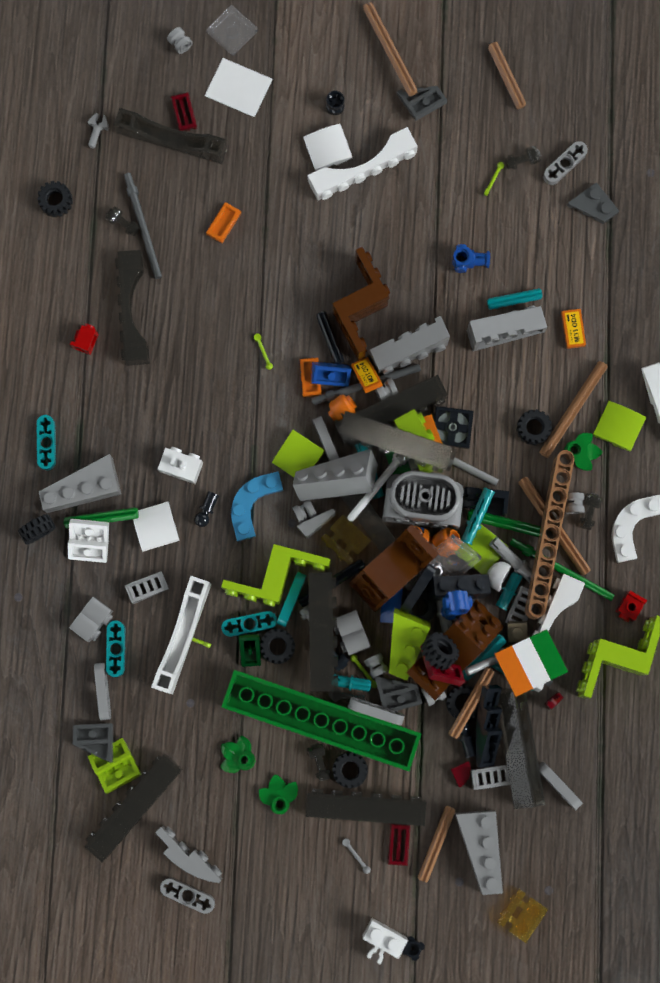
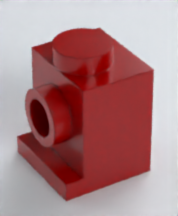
(85, 339)
(630, 598)

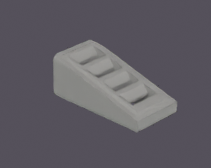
(312, 525)
(129, 587)
(522, 590)
(475, 780)

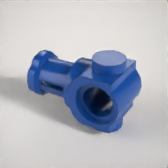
(472, 258)
(456, 604)

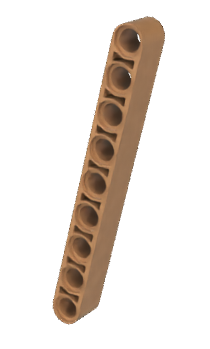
(544, 542)

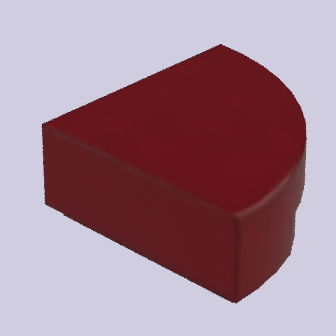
(553, 701)
(461, 773)

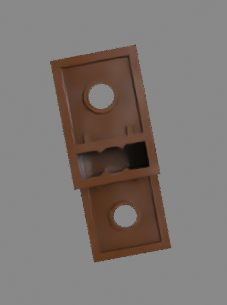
(361, 303)
(394, 568)
(471, 634)

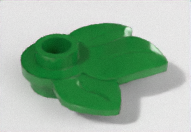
(585, 451)
(235, 753)
(278, 791)

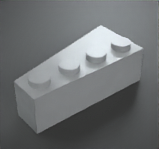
(506, 327)
(410, 346)
(337, 477)
(84, 486)
(482, 846)

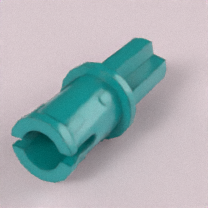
(509, 591)
(354, 683)

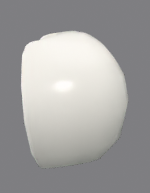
(497, 574)

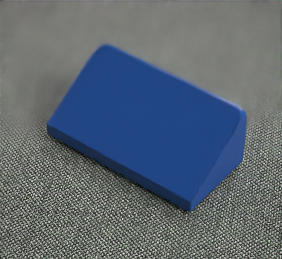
(330, 374)
(387, 609)

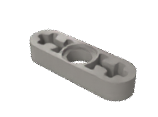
(566, 155)
(325, 439)
(102, 691)
(376, 711)
(559, 786)
(198, 907)

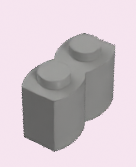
(91, 620)
(352, 633)

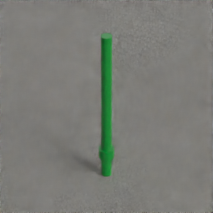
(528, 550)

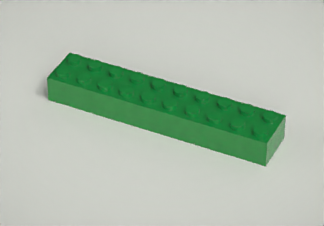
(321, 720)

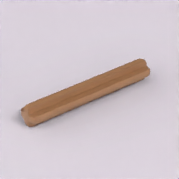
(507, 75)
(471, 703)
(436, 844)

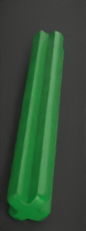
(108, 516)
(509, 524)

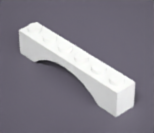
(328, 180)
(566, 594)
(183, 633)

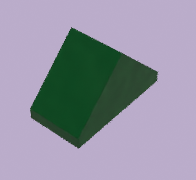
(250, 650)

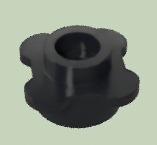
(414, 954)

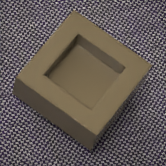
(517, 631)

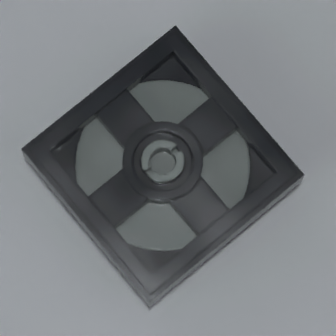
(454, 426)

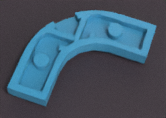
(244, 501)

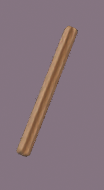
(390, 49)
(573, 409)
(564, 540)

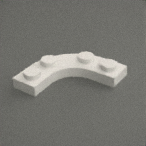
(625, 522)

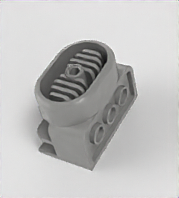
(406, 504)

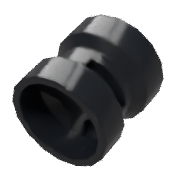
(332, 100)
(471, 497)

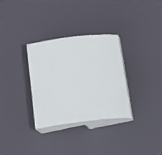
(328, 147)
(155, 527)
(88, 540)

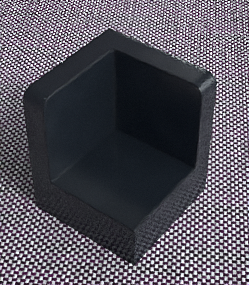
(499, 503)

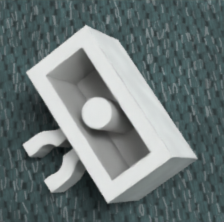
(180, 465)
(385, 939)

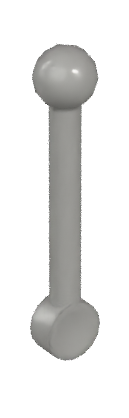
(366, 869)

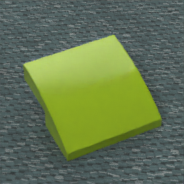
(619, 426)
(297, 454)
(481, 546)
(120, 771)

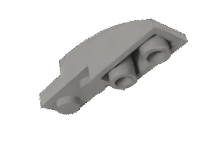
(193, 863)

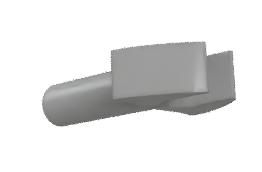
(96, 129)

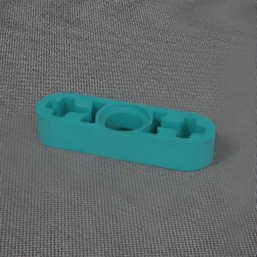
(41, 456)
(291, 599)
(245, 631)
(120, 634)

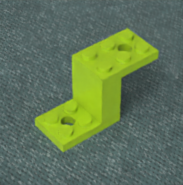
(276, 575)
(619, 657)

